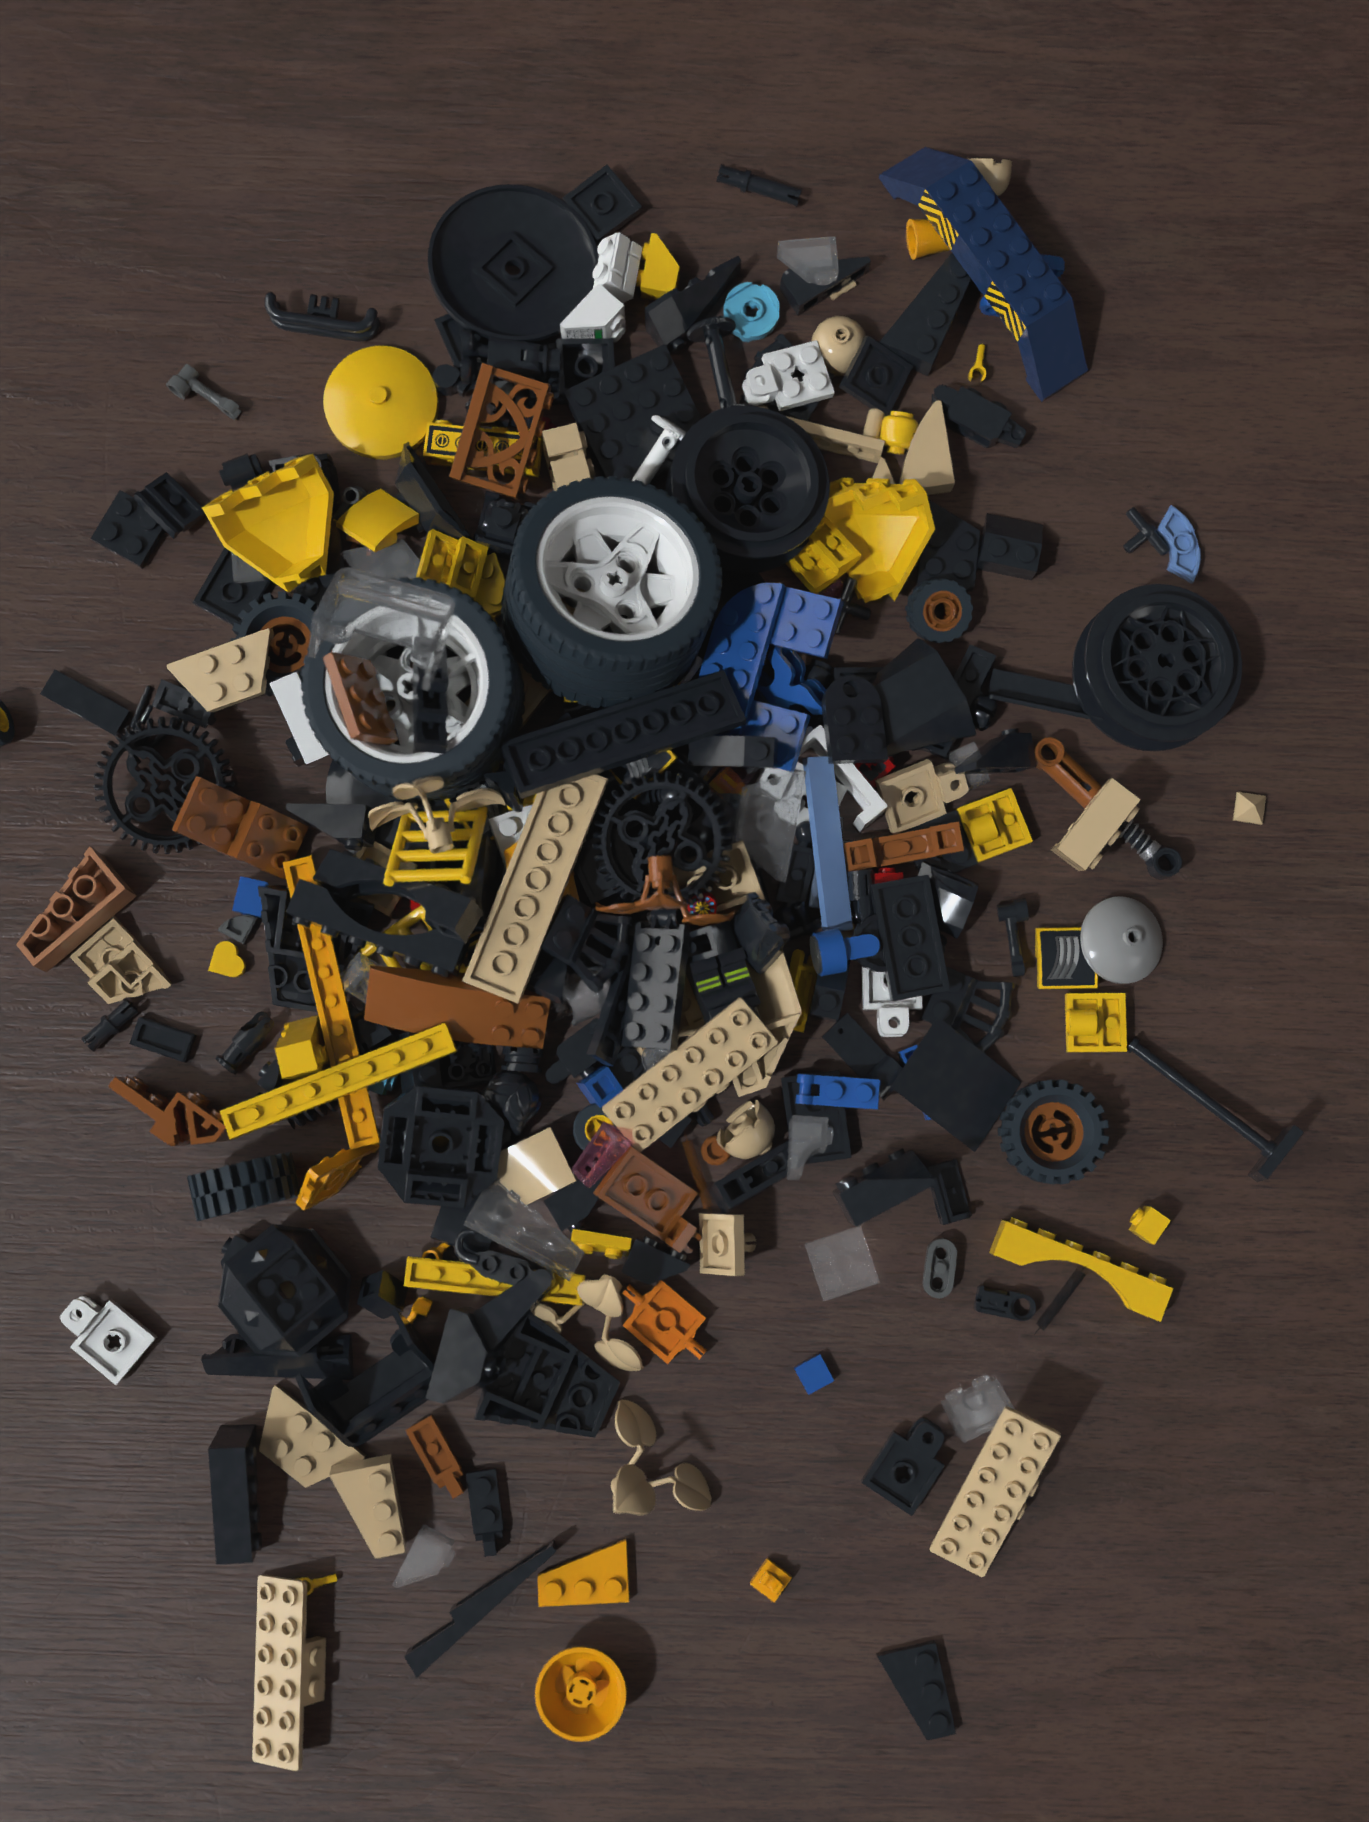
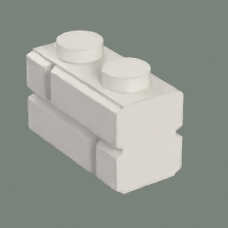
(618, 266)

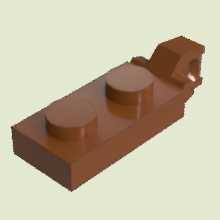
(437, 1455)

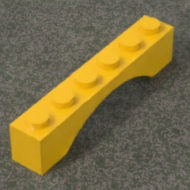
(1138, 1293)

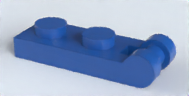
(839, 1091)

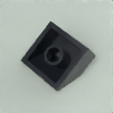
(1010, 547)

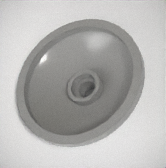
(1107, 942)

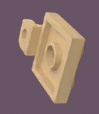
(932, 788)

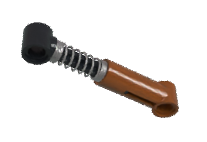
(1084, 787)

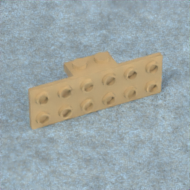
(690, 1075)
(995, 1491)
(286, 1672)

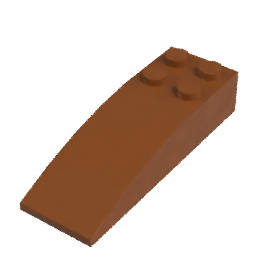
(421, 1000)

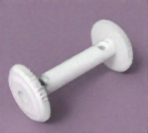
(660, 450)

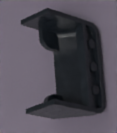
(377, 1395)

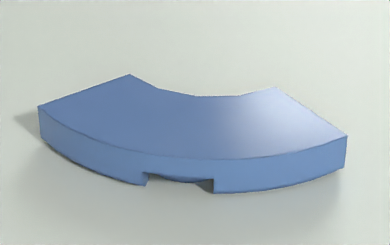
(1183, 544)

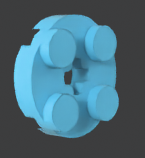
(766, 317)

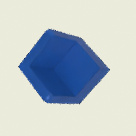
(247, 897)
(600, 1086)

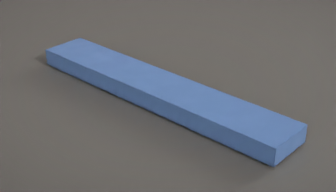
(827, 844)

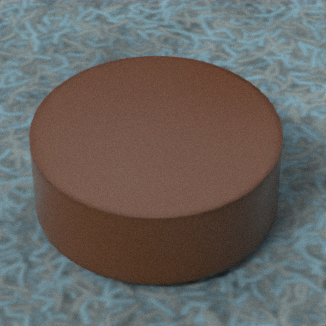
(712, 1152)

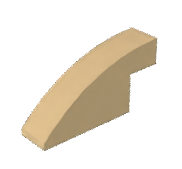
(929, 454)

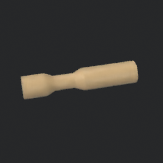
(845, 289)

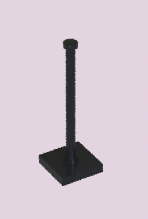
(1272, 1151)

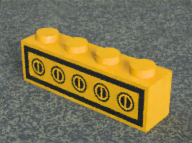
(443, 439)

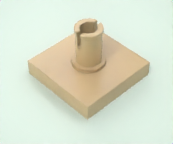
(723, 1244)

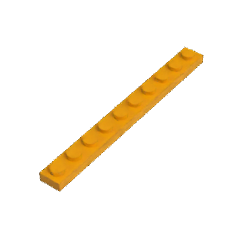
(333, 1012)

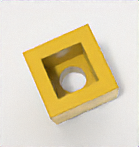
(1148, 1224)

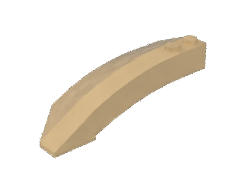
(775, 987)

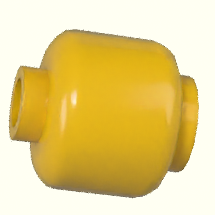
(898, 431)

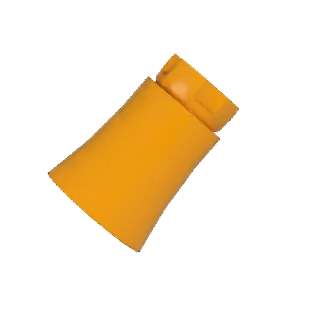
(923, 239)

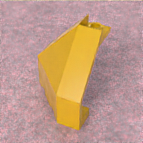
(278, 522)
(886, 526)

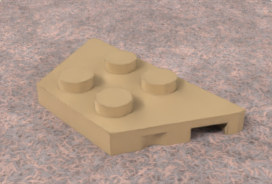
(226, 672)
(300, 1441)

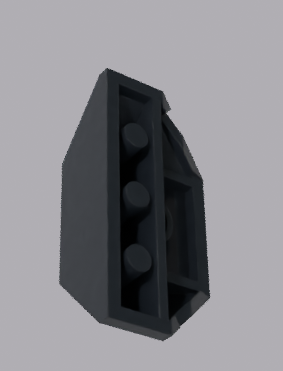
(423, 495)

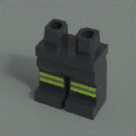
(721, 982)

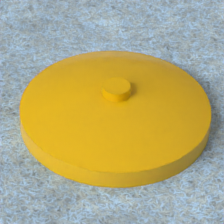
(380, 401)

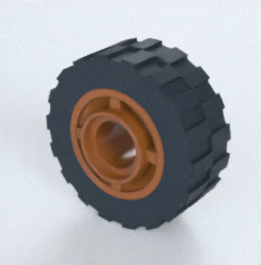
(923, 603)

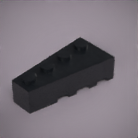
(927, 320)
(235, 1494)

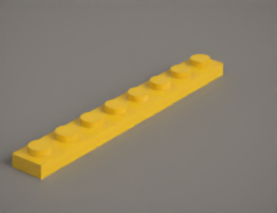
(338, 1081)

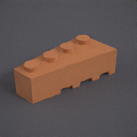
(76, 911)

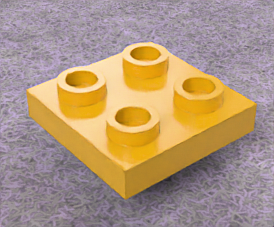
(994, 825)
(1095, 1022)

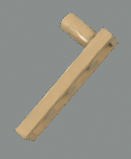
(863, 446)

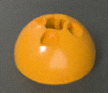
(588, 1708)

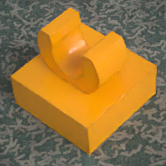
(770, 1579)

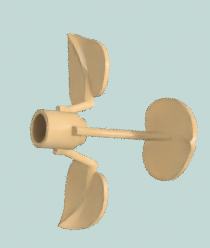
(437, 830)
(605, 1297)
(630, 1486)

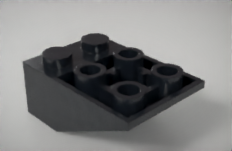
(467, 1067)

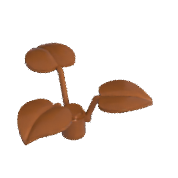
(661, 876)

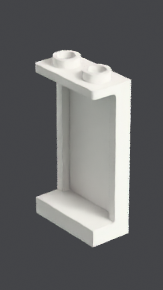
(849, 777)

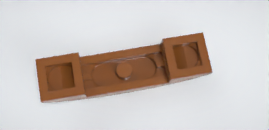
(903, 847)

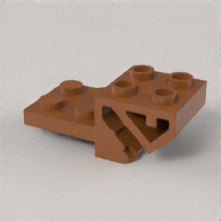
(239, 827)
(178, 1121)

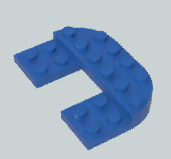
(739, 645)

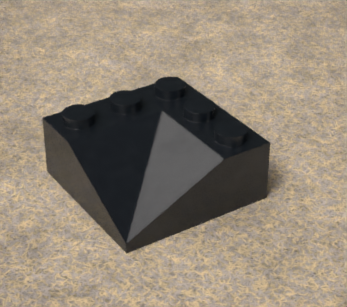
(882, 1186)

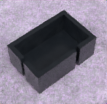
(483, 882)

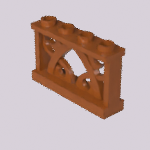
(484, 394)

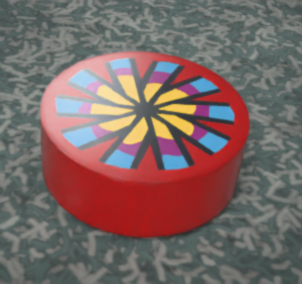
(707, 905)

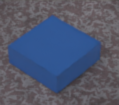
(814, 1374)

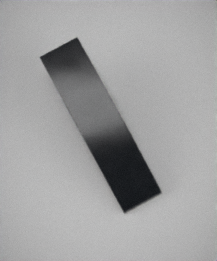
(430, 709)

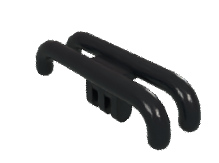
(323, 320)

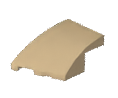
(118, 964)
(535, 1167)

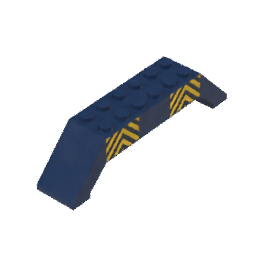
(998, 262)

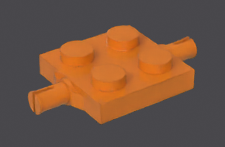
(664, 1321)

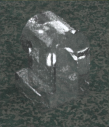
(960, 755)

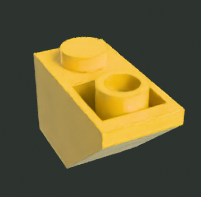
(660, 270)

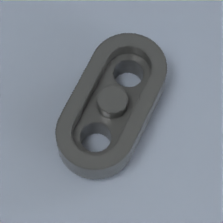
(940, 1268)

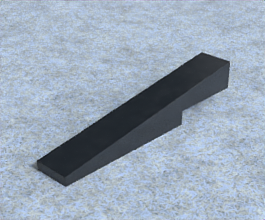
(474, 1608)

